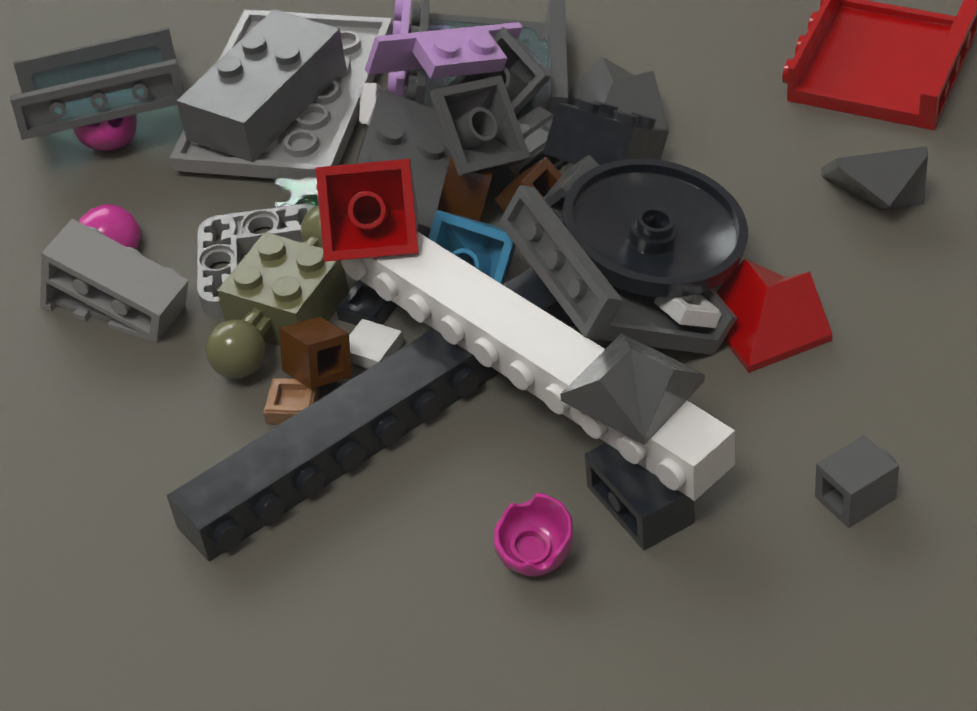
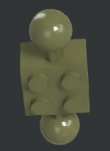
(270, 289)

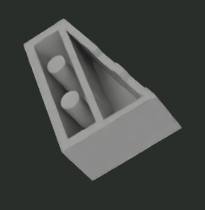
(110, 282)

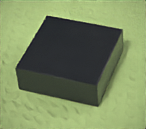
(364, 303)

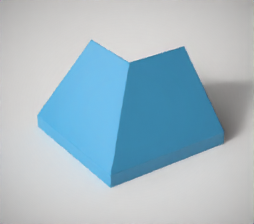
(474, 242)

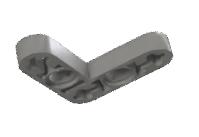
(236, 240)

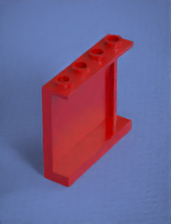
(880, 60)

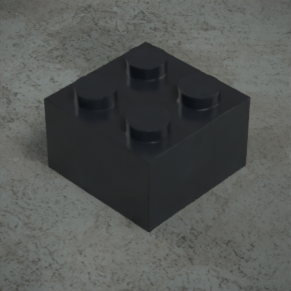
(602, 133)

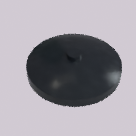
(656, 227)

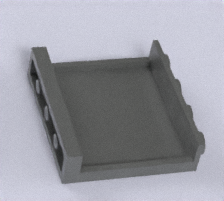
(587, 296)

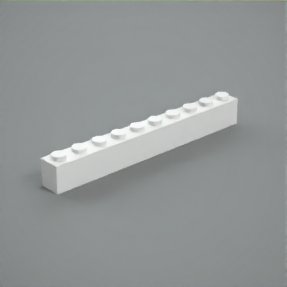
(539, 357)

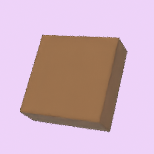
(287, 399)

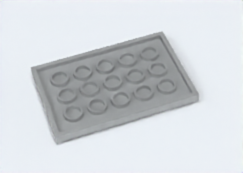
(320, 131)

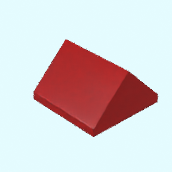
(367, 210)

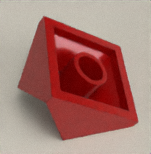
(773, 315)

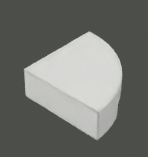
(368, 96)

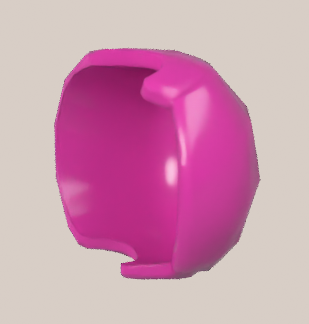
(108, 134)
(114, 223)
(534, 536)

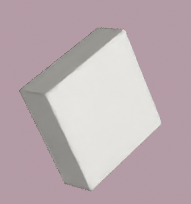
(690, 310)
(373, 343)

